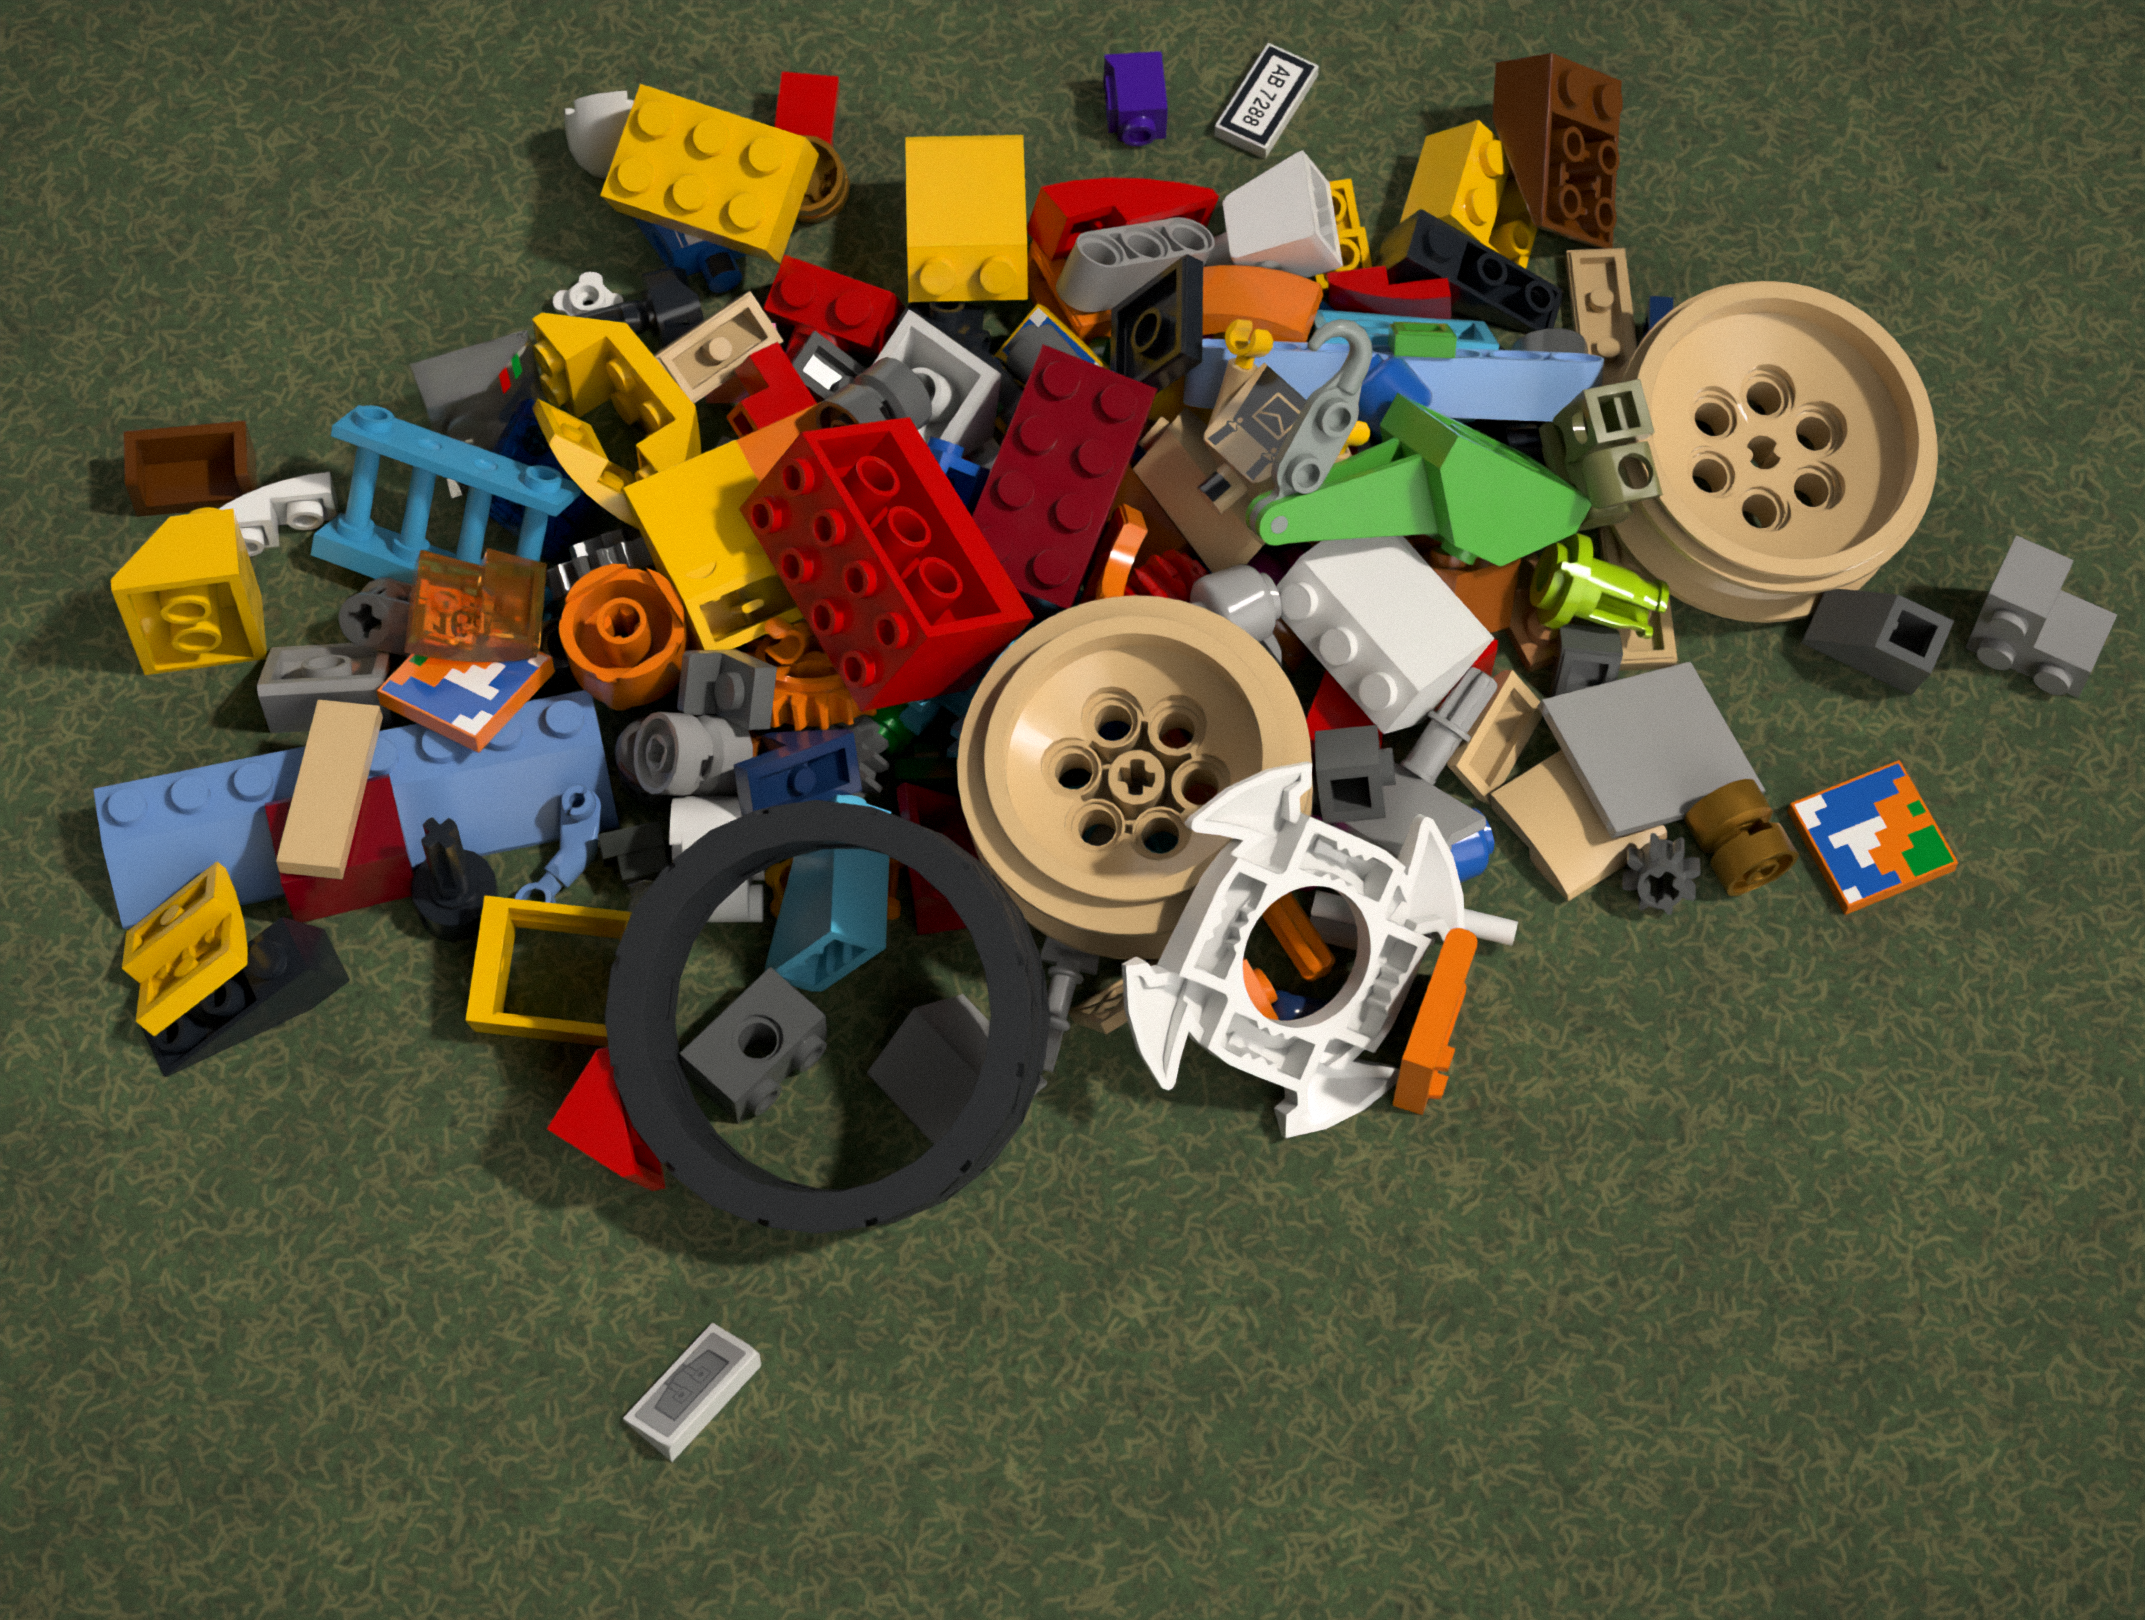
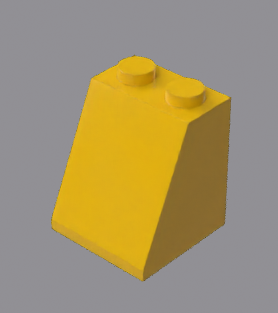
(966, 218)

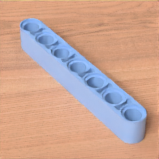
(1467, 386)

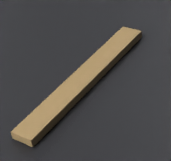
(1606, 321)

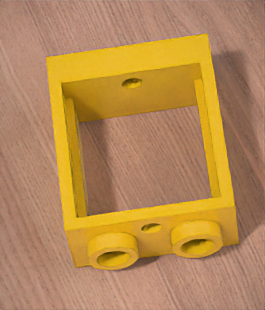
(493, 963)

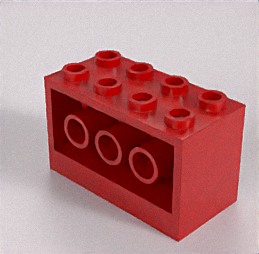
(885, 562)

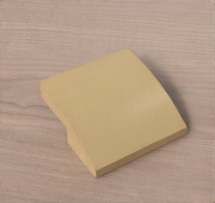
(1563, 828)

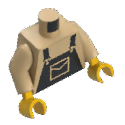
(1252, 421)

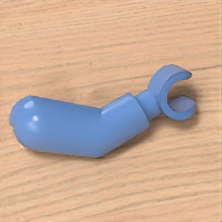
(577, 843)

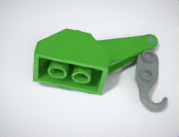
(1421, 480)

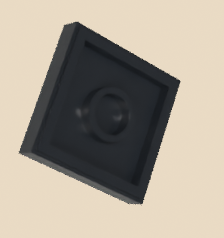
(1160, 326)

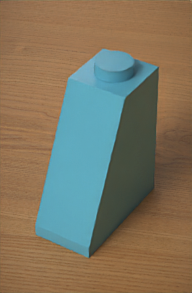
(831, 914)

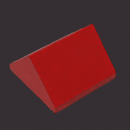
(600, 1126)

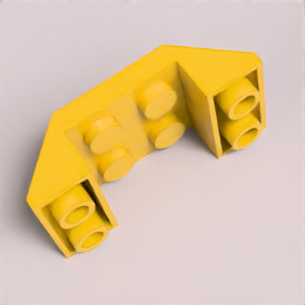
(601, 360)

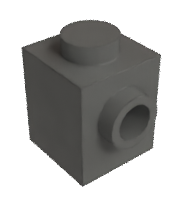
(1352, 773)

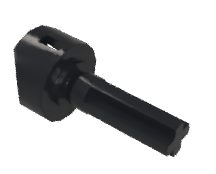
(662, 308)
(450, 884)

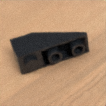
(1480, 279)
(285, 975)

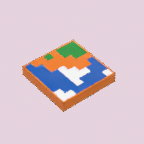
(463, 698)
(1872, 837)

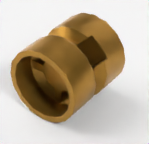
(827, 187)
(1738, 830)

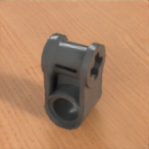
(380, 614)

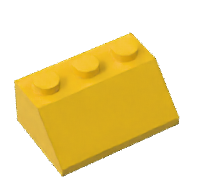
(192, 595)

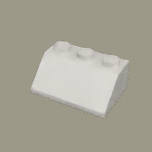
(1382, 625)

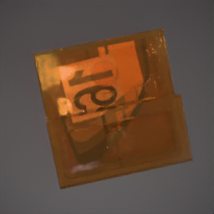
(476, 609)

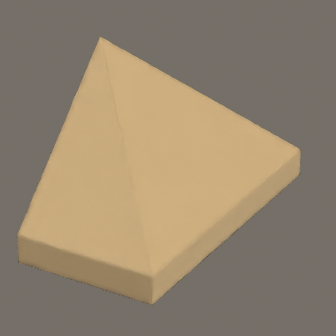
(1497, 737)

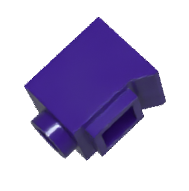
(1135, 97)

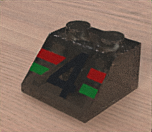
(477, 391)

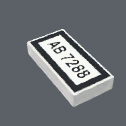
(1266, 101)

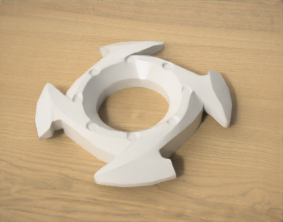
(1200, 974)

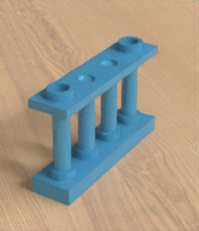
(362, 546)

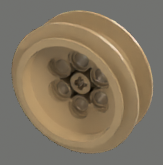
(1041, 715)

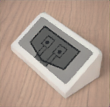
(693, 1390)

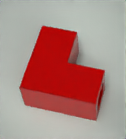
(773, 389)

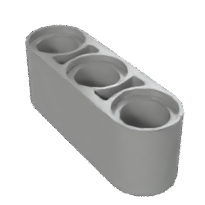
(1119, 260)

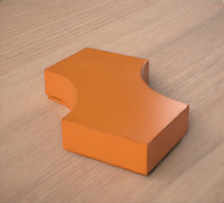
(1115, 555)

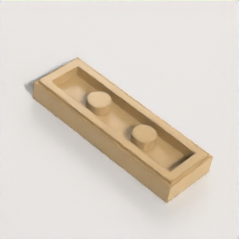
(329, 789)

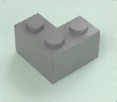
(2037, 625)

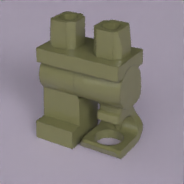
(1590, 441)

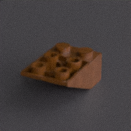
(1561, 143)

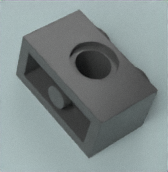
(765, 1013)

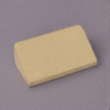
(717, 346)

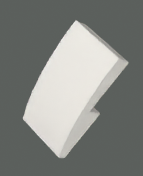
(295, 502)

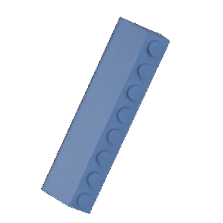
(502, 799)

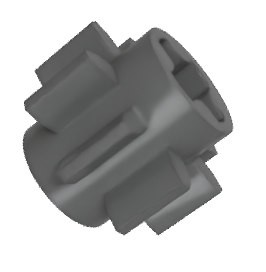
(1673, 873)

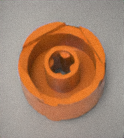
(619, 602)

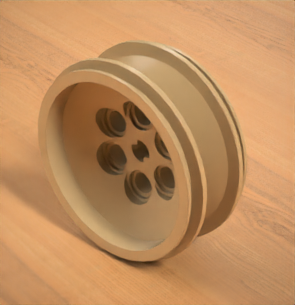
(1816, 374)

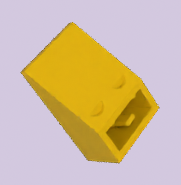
(708, 548)

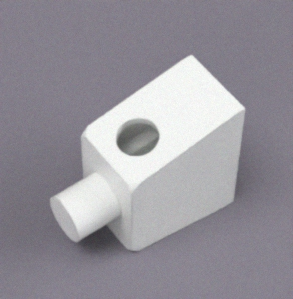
(1281, 222)

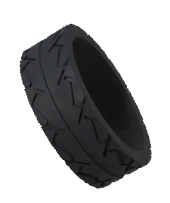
(646, 992)

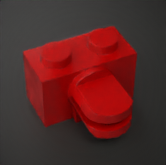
(836, 306)

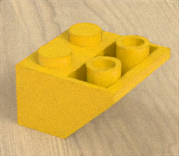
(1472, 187)

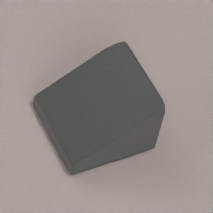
(1585, 658)

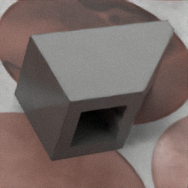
(1879, 635)

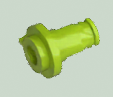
(1576, 584)

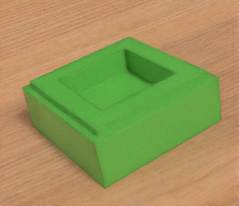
(1422, 340)

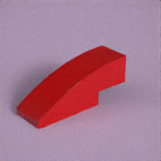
(1103, 203)

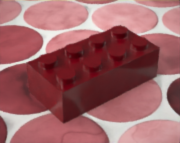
(1060, 475)

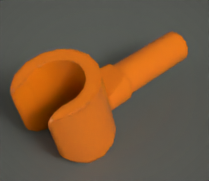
(792, 642)

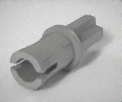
(1450, 725)

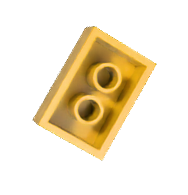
(710, 174)

